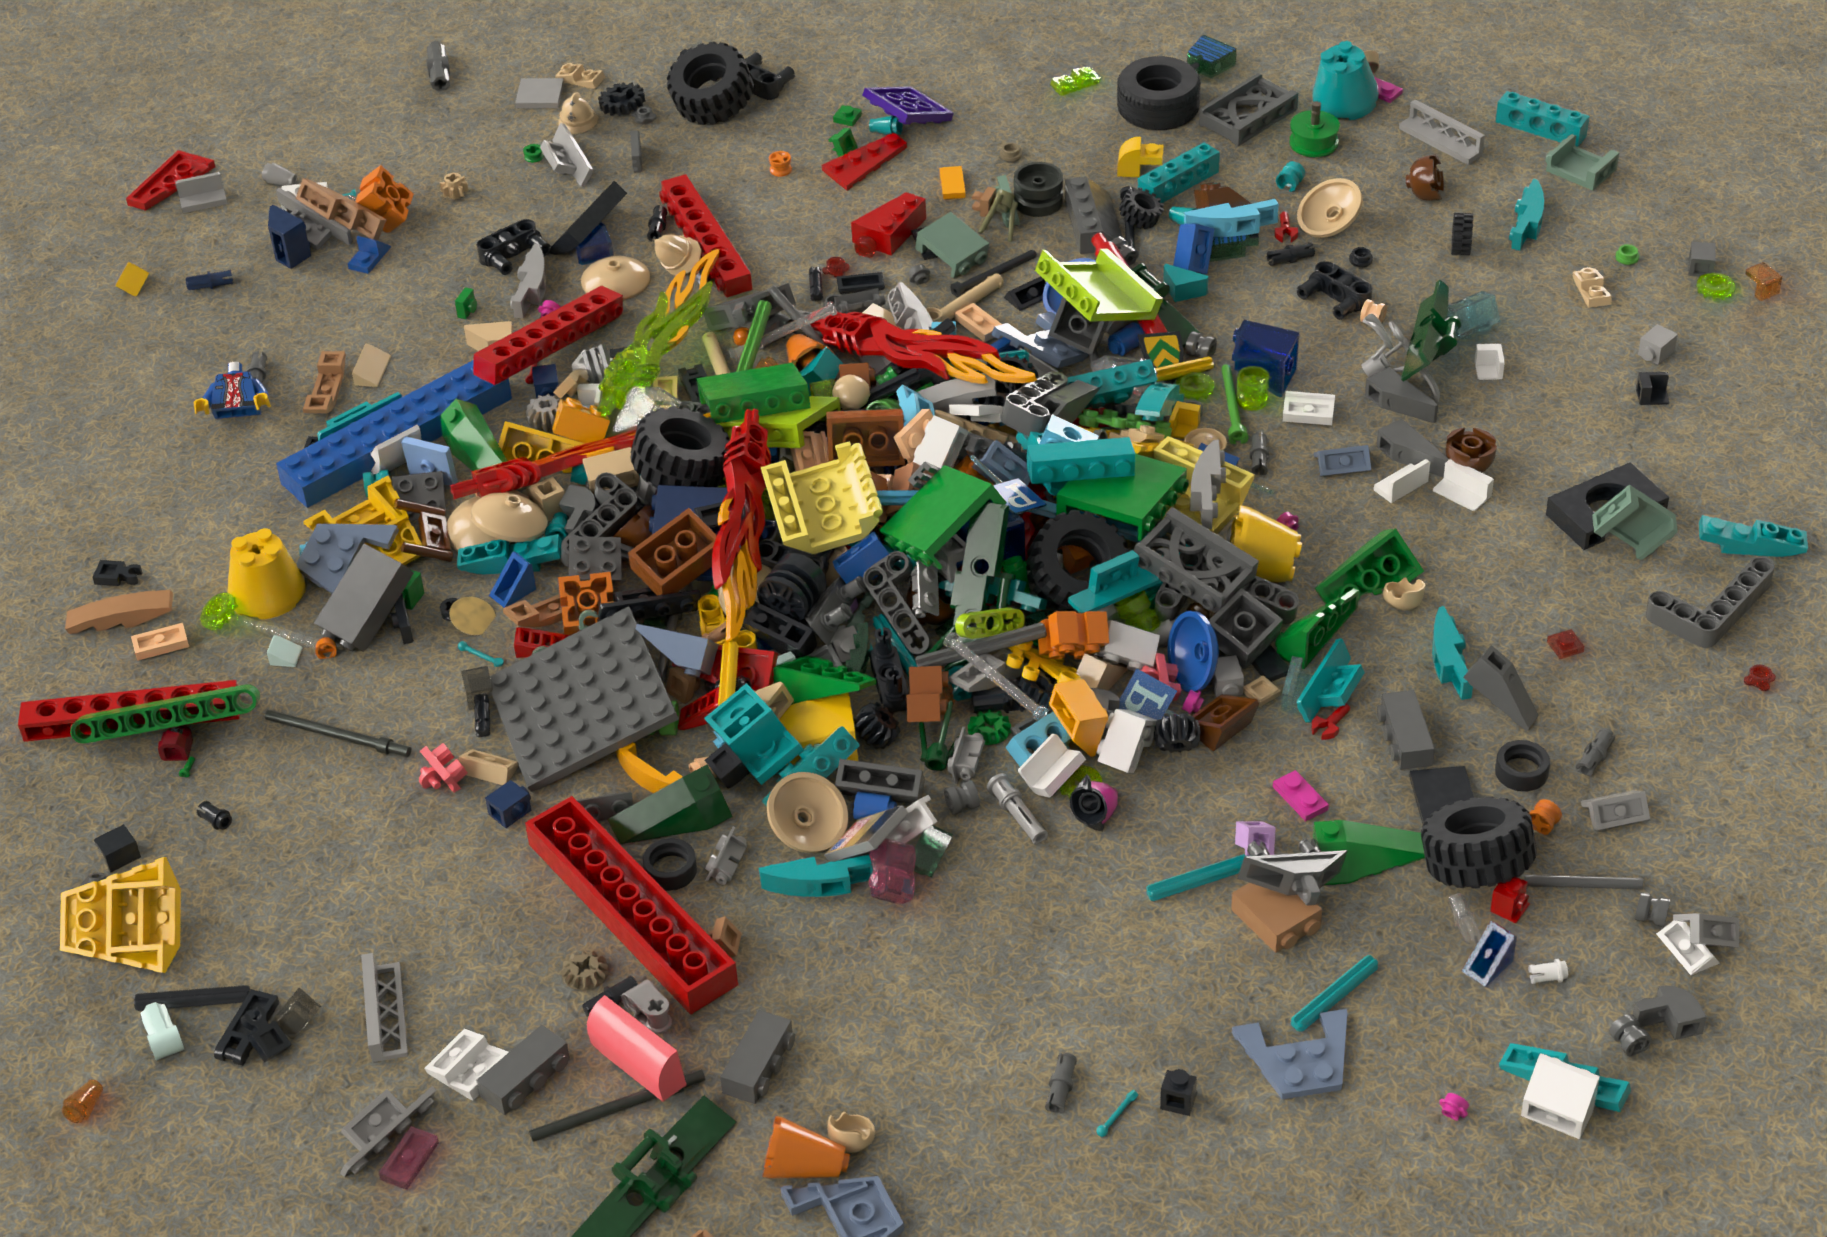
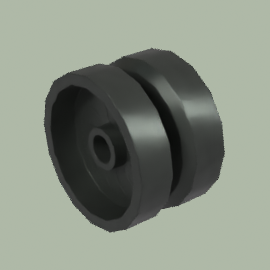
(1038, 189)

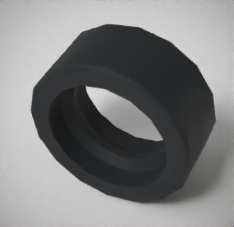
(1522, 780)
(671, 847)

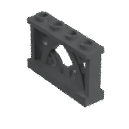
(1222, 111)
(1195, 584)

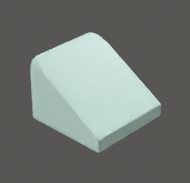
(283, 652)

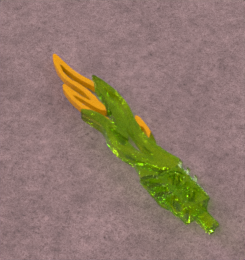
(641, 367)

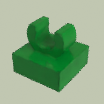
(843, 142)

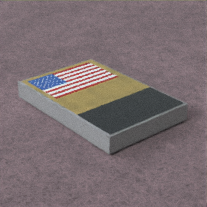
(866, 834)

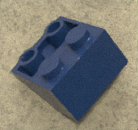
(288, 237)

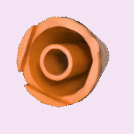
(803, 350)
(802, 1153)

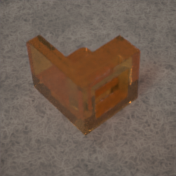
(1767, 280)

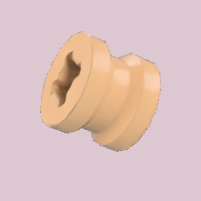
(1371, 308)

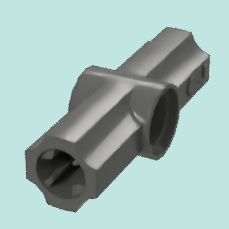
(438, 66)

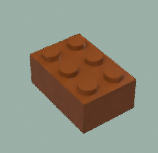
(871, 429)
(674, 554)

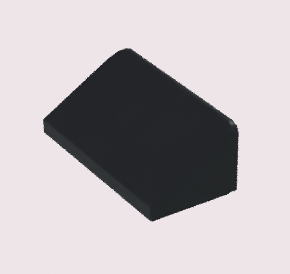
(1026, 294)

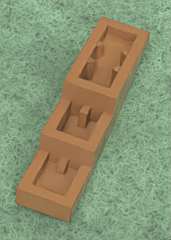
(340, 208)
(125, 609)

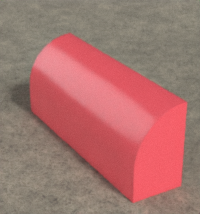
(635, 1049)

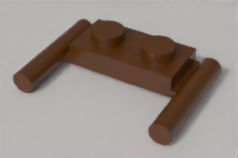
(432, 530)

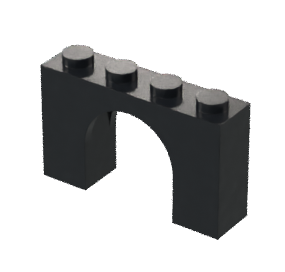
(1571, 509)

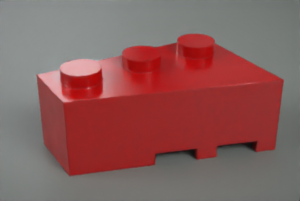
(892, 222)

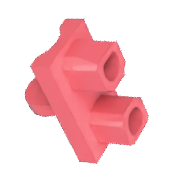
(1164, 672)
(434, 774)

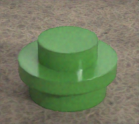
(1627, 254)

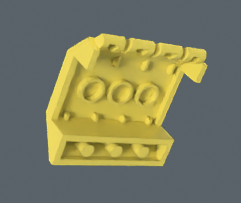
(1231, 493)
(825, 502)

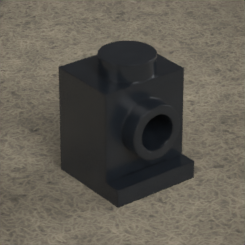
(1178, 1084)

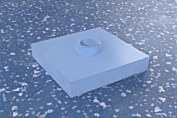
(429, 457)

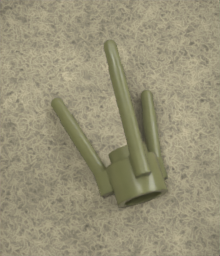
(1003, 202)

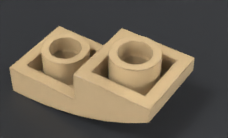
(576, 75)
(1591, 287)
(571, 383)
(1144, 434)

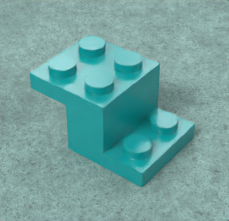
(754, 733)

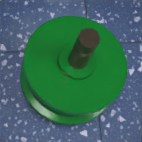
(1314, 132)

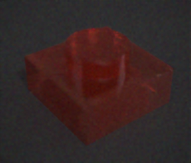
(1565, 644)

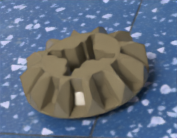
(588, 978)

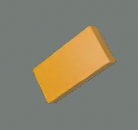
(952, 182)

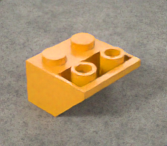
(579, 422)
(1079, 713)

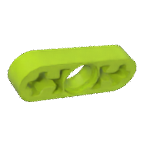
(980, 619)

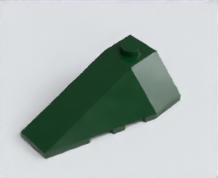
(679, 808)

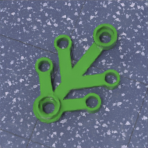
(1109, 417)

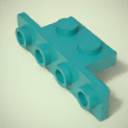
(1117, 382)
(354, 415)
(1113, 582)
(1331, 682)
(823, 757)

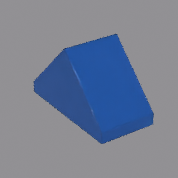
(514, 581)

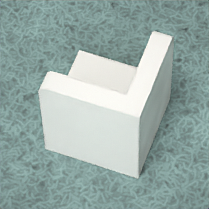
(1489, 361)
(589, 394)

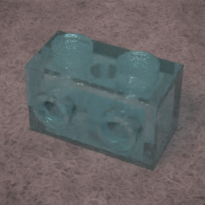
(1476, 313)

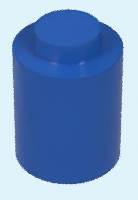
(1125, 339)
(871, 803)

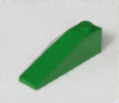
(470, 436)
(1377, 562)
(1312, 632)
(817, 678)
(1368, 846)

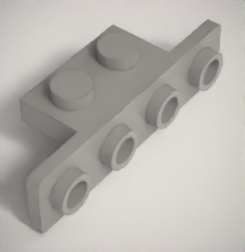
(567, 156)
(317, 227)
(377, 1122)

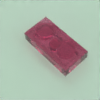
(408, 1158)

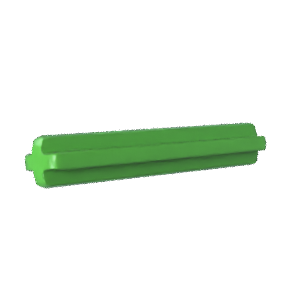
(755, 336)

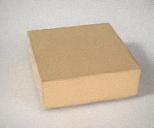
(1262, 690)

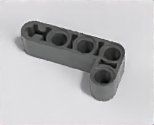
(1023, 407)
(610, 508)
(901, 608)

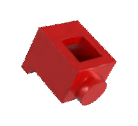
(1510, 899)

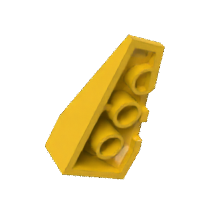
(533, 444)

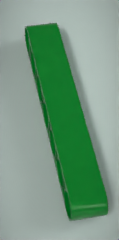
(153, 719)

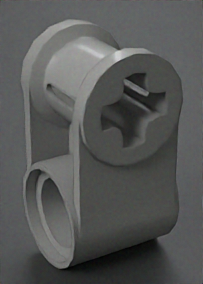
(649, 1006)

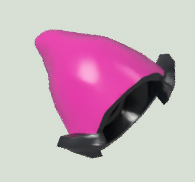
(1093, 803)

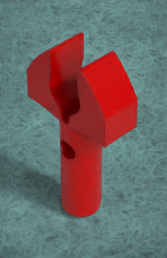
(1285, 228)
(1330, 722)

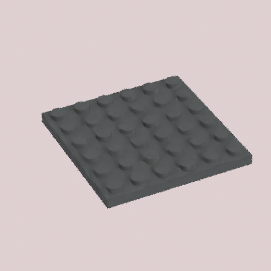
(581, 699)

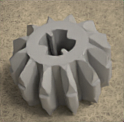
(542, 412)

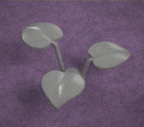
(1380, 360)

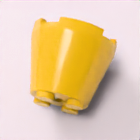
(1267, 542)
(263, 576)

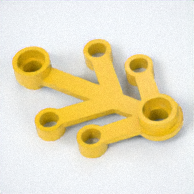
(1031, 671)

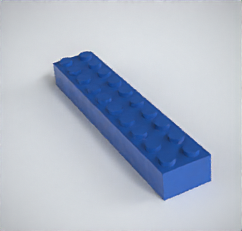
(346, 454)

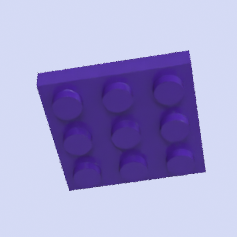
(907, 104)

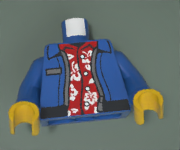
(233, 395)

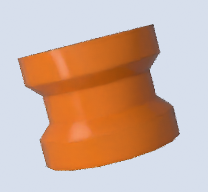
(780, 163)
(1545, 816)

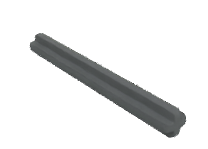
(984, 645)

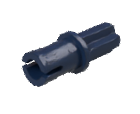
(208, 280)

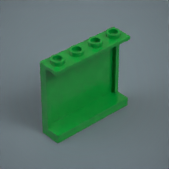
(766, 389)
(1130, 499)
(937, 514)

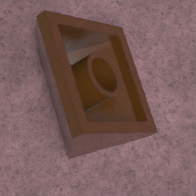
(1224, 719)

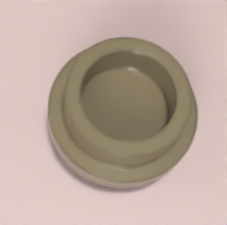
(1010, 152)

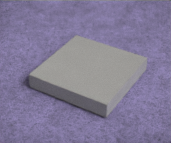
(539, 93)

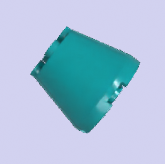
(1345, 82)

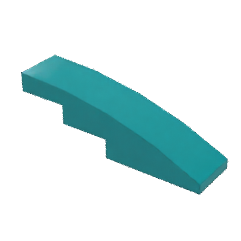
(1522, 1059)

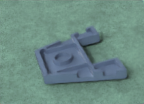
(1042, 345)
(335, 547)
(1300, 1066)
(854, 1206)

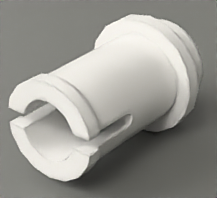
(1549, 971)

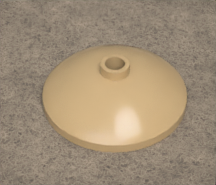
(1329, 207)
(617, 273)
(509, 517)
(462, 529)
(815, 801)

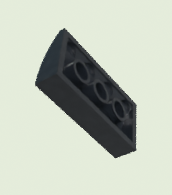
(589, 219)

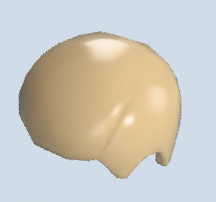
(852, 392)
(1404, 594)
(851, 1131)

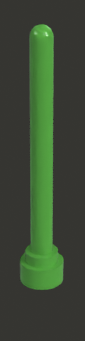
(1237, 430)

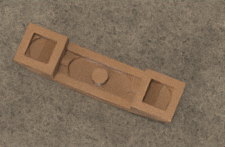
(328, 383)
(538, 614)

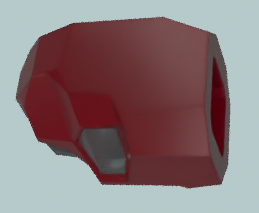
(175, 744)

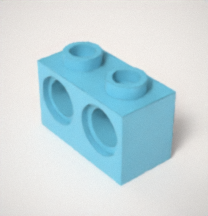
(1035, 736)

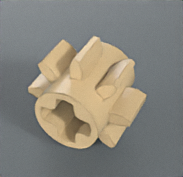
(454, 186)

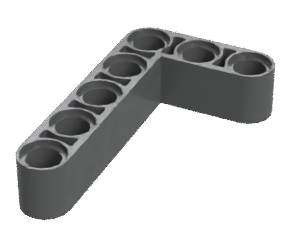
(1274, 594)
(1711, 624)

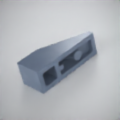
(684, 650)

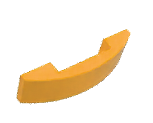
(642, 772)

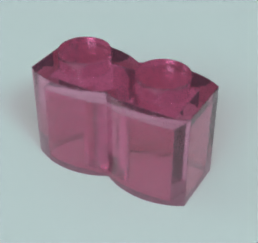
(893, 871)

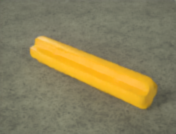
(1179, 369)
(728, 671)

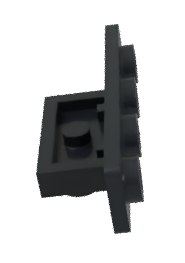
(647, 604)

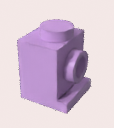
(1255, 831)

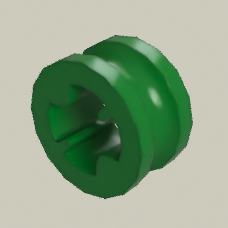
(533, 153)

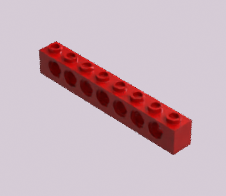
(699, 224)
(547, 335)
(56, 716)

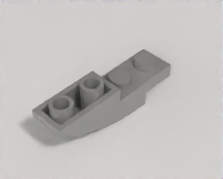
(532, 282)
(907, 309)
(1207, 483)

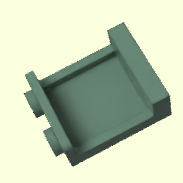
(1580, 165)
(953, 243)
(1636, 521)

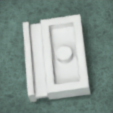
(1308, 408)

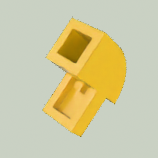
(1134, 154)

